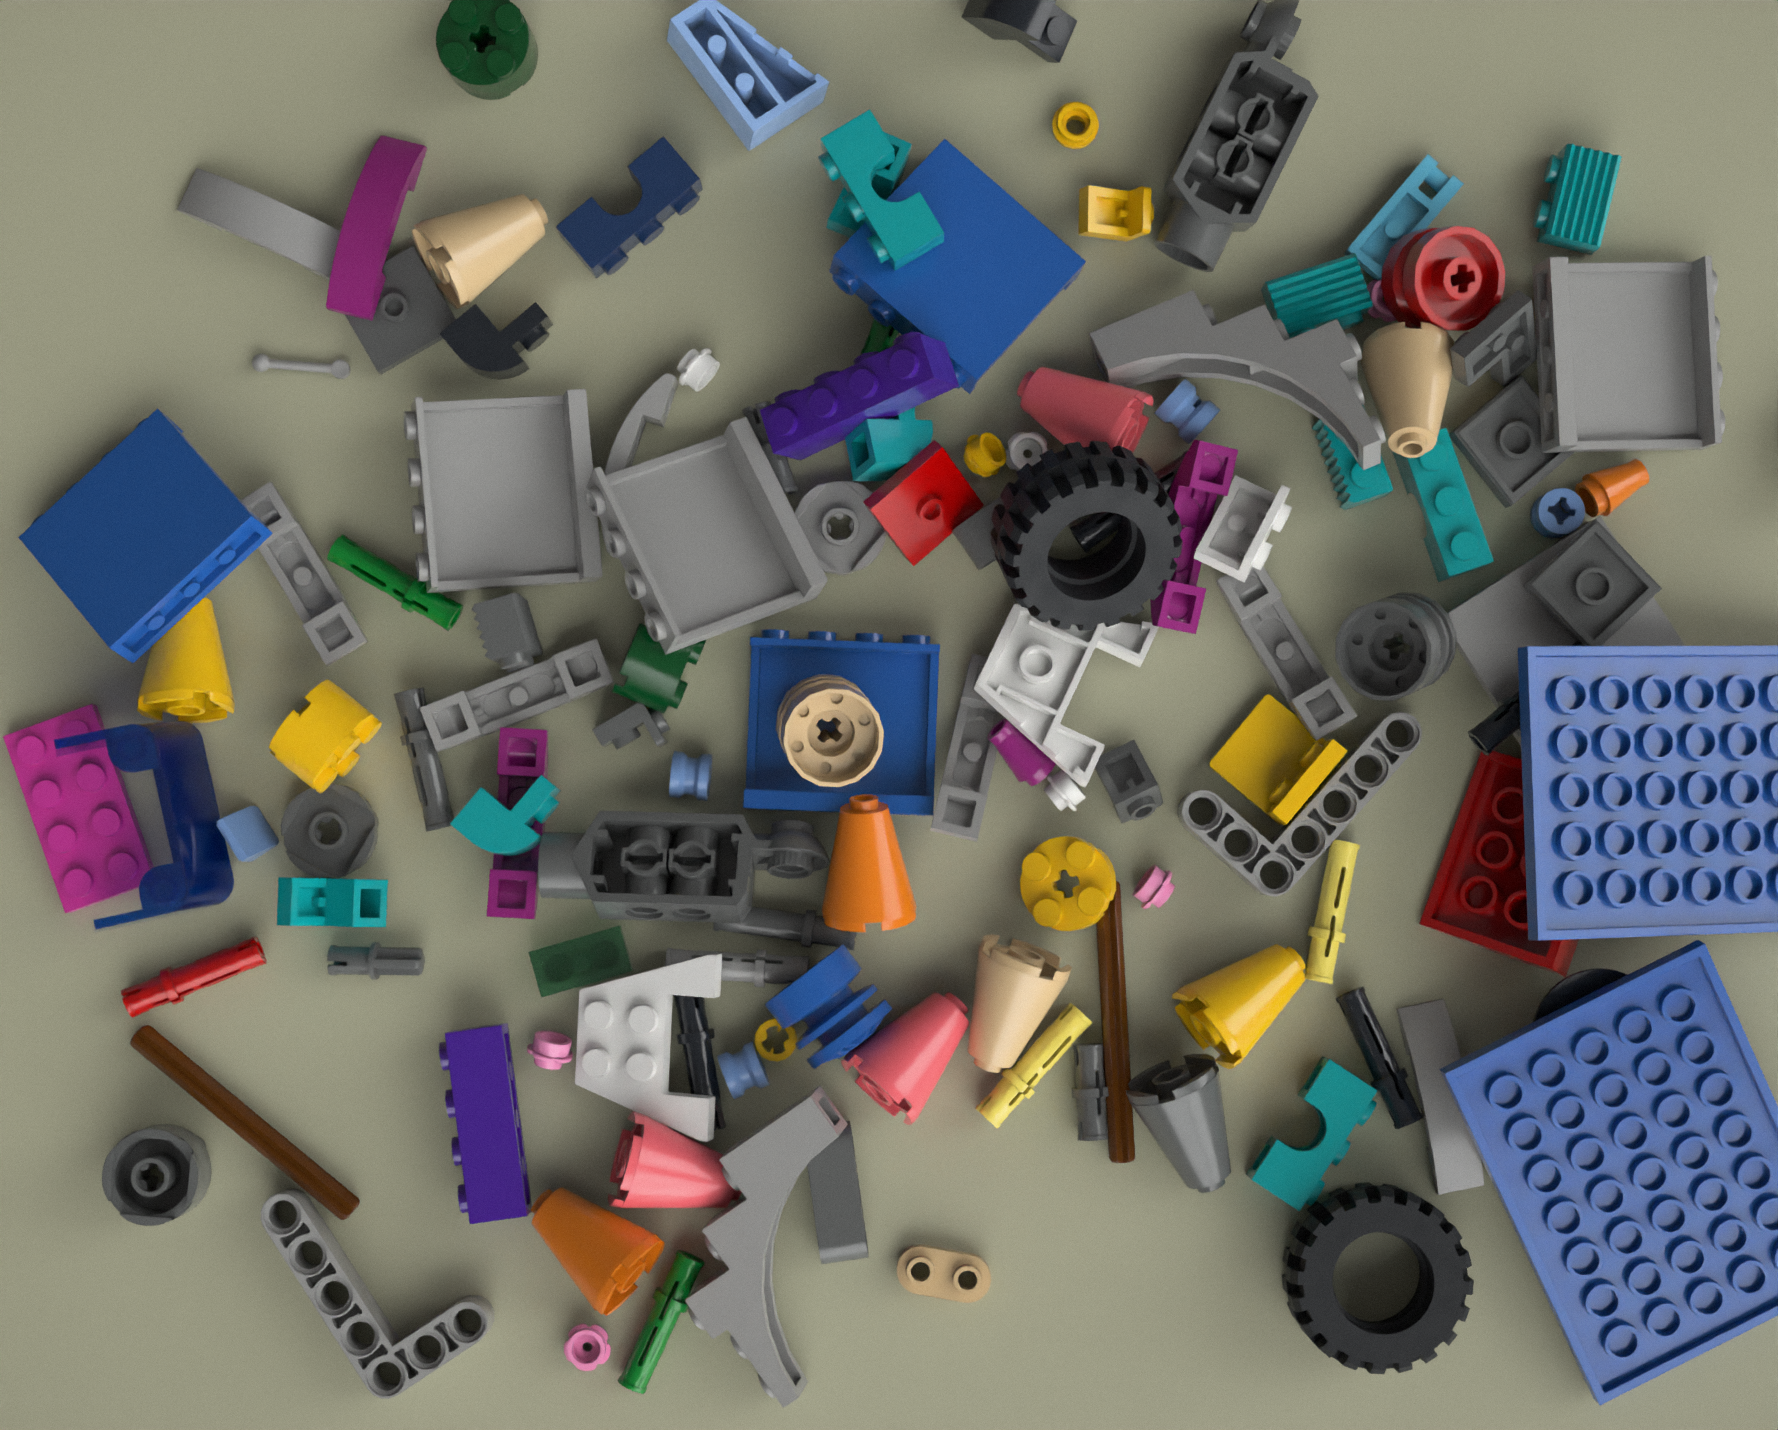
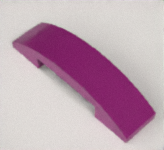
(370, 226)
(1201, 476)
(514, 878)

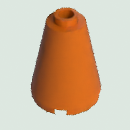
(867, 871)
(595, 1246)

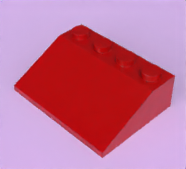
(1483, 872)

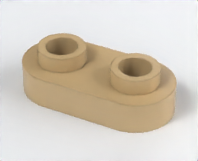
(944, 1272)

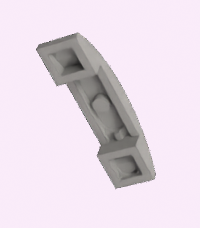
(261, 221)
(650, 408)
(305, 578)
(1286, 653)
(517, 696)
(968, 763)
(1431, 1046)

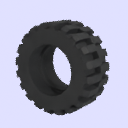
(1114, 578)
(1425, 1319)

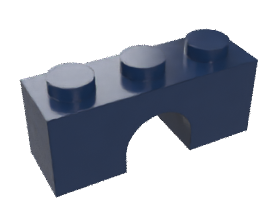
(605, 238)

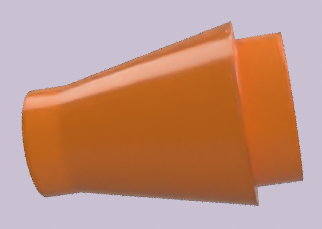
(1610, 487)

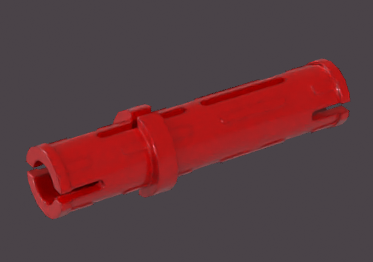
(186, 979)

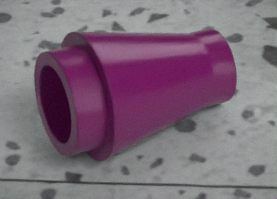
(1019, 753)

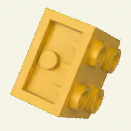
(1275, 760)

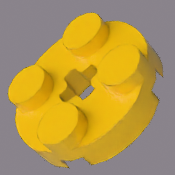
(1089, 899)

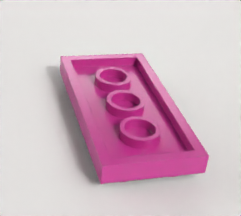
(79, 811)

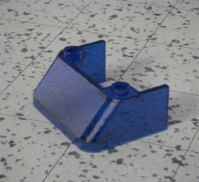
(201, 863)

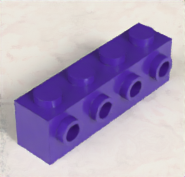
(872, 388)
(487, 1123)

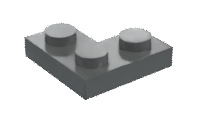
(1499, 343)

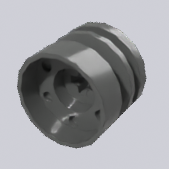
(1375, 659)

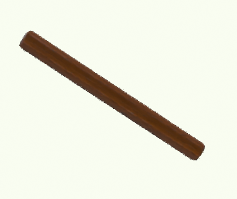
(1115, 1031)
(244, 1122)

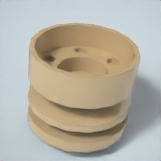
(828, 756)

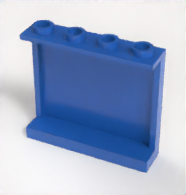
(975, 286)
(144, 536)
(899, 685)

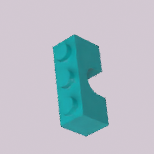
(898, 228)
(1452, 524)
(1297, 1172)

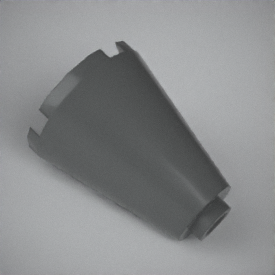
(1186, 1118)

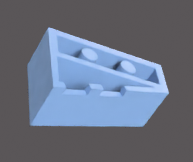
(742, 73)

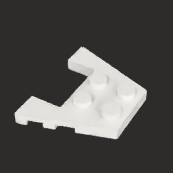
(1037, 672)
(628, 1042)

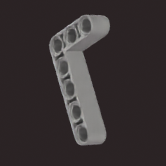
(1311, 814)
(361, 1304)

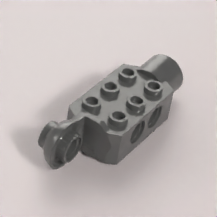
(1237, 142)
(673, 864)

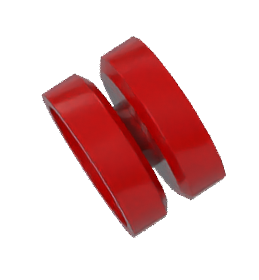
(1443, 278)

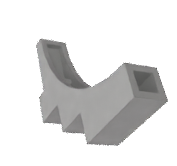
(1252, 349)
(744, 1235)

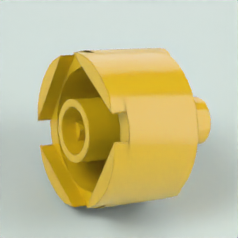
(324, 736)

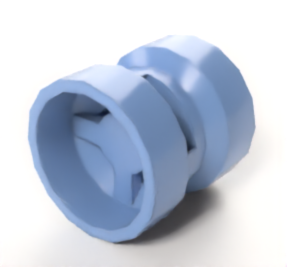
(1187, 411)

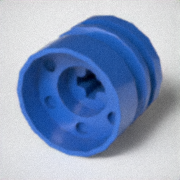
(829, 1007)

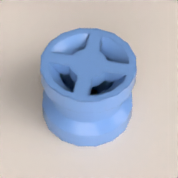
(1547, 514)
(690, 775)
(743, 1070)

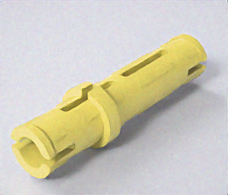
(1331, 912)
(1028, 1071)

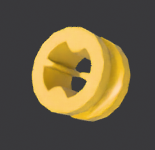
(762, 1034)

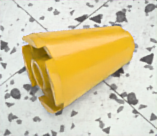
(188, 671)
(1239, 1001)

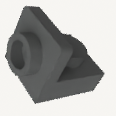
(623, 727)
(1129, 782)

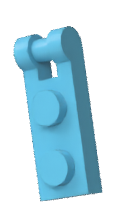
(1402, 214)

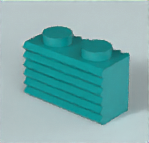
(1577, 198)
(1319, 296)
(1352, 483)

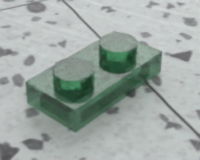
(581, 961)

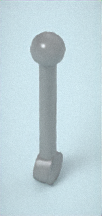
(338, 368)

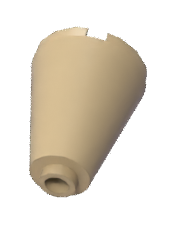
(478, 244)
(1409, 383)
(1011, 999)

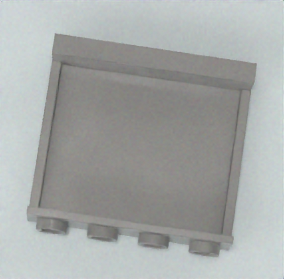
(1627, 356)
(503, 492)
(706, 538)
(1508, 617)

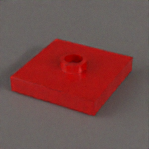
(923, 503)

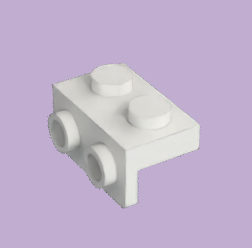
(1241, 527)

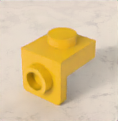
(1115, 212)

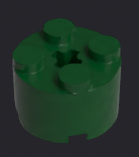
(503, 66)
(652, 674)

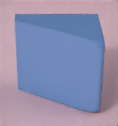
(248, 833)

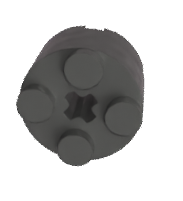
(141, 1195)

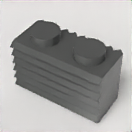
(508, 631)

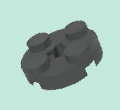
(303, 837)

